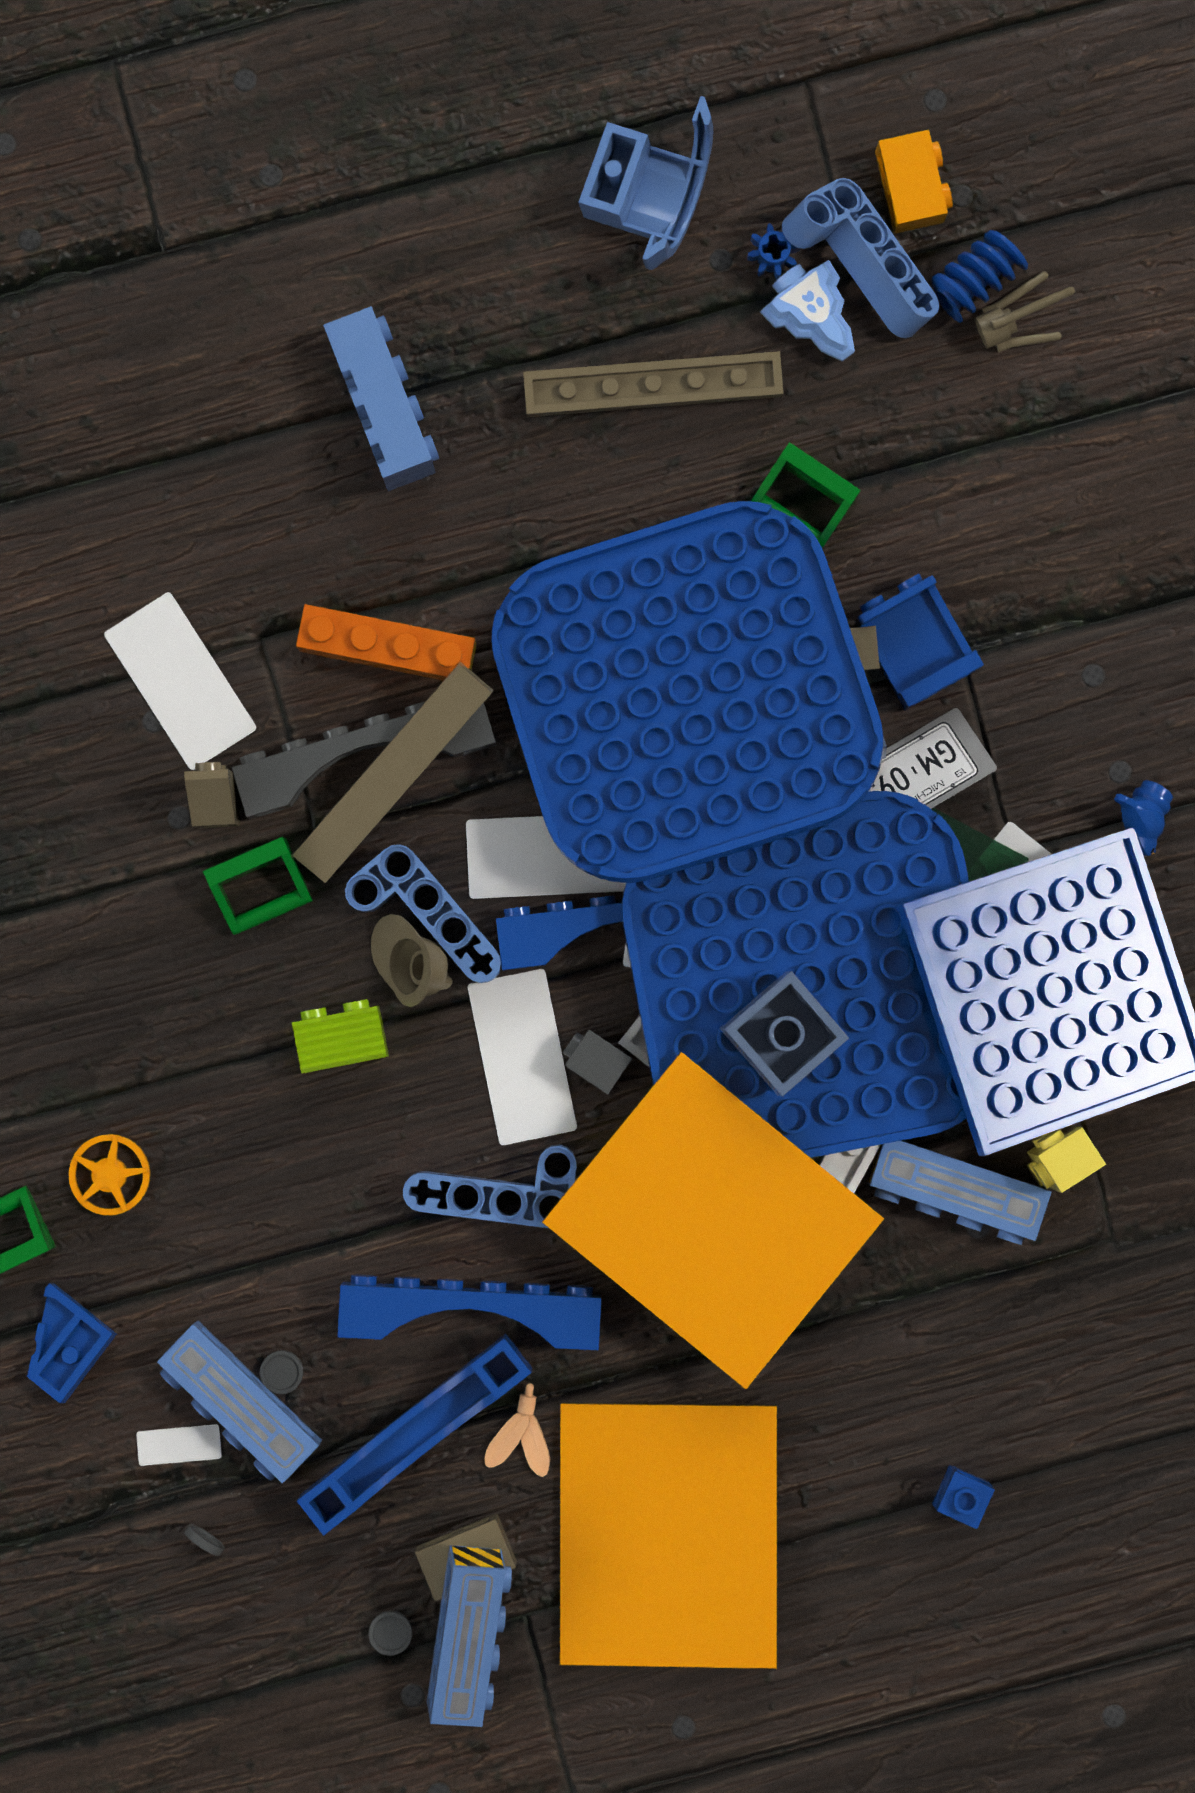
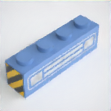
(959, 1188)
(239, 1402)
(467, 1636)

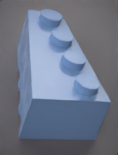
(380, 398)

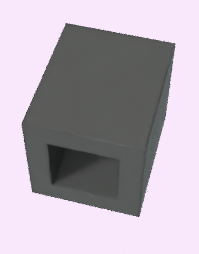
(596, 1060)

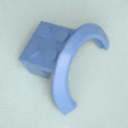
(647, 186)

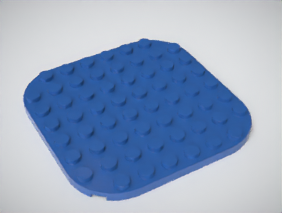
(687, 692)
(831, 916)

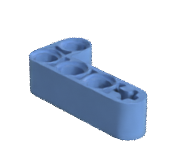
(867, 251)
(432, 919)
(489, 1189)

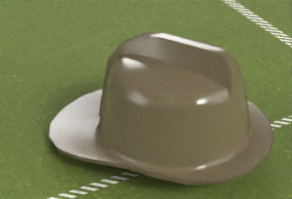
(407, 961)

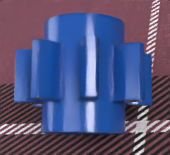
(765, 259)

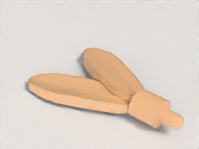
(521, 1427)

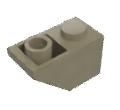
(212, 796)

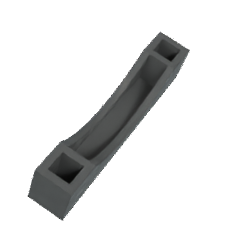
(279, 779)

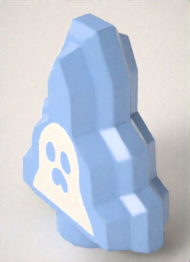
(812, 309)

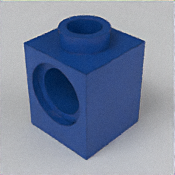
(963, 1496)

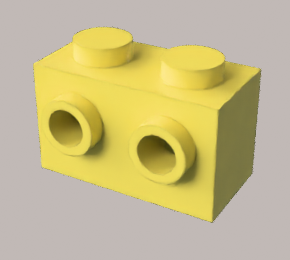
(1063, 1158)

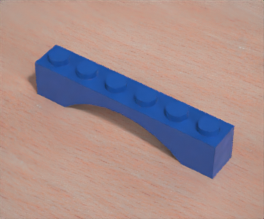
(536, 938)
(561, 1318)
(414, 1433)

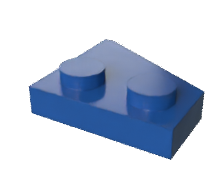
(66, 1344)

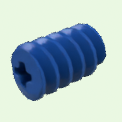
(976, 272)

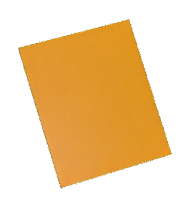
(713, 1220)
(668, 1535)

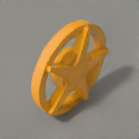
(109, 1174)

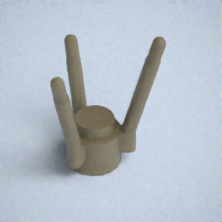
(998, 324)

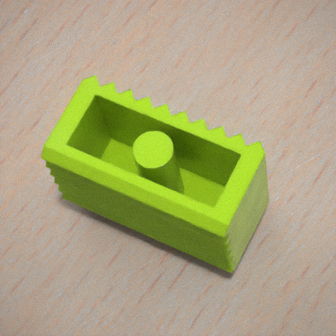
(339, 1038)

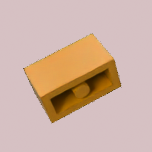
(912, 181)

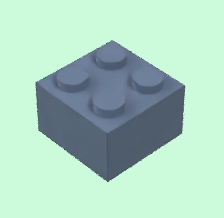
(784, 1033)

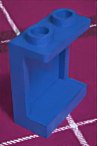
(918, 641)

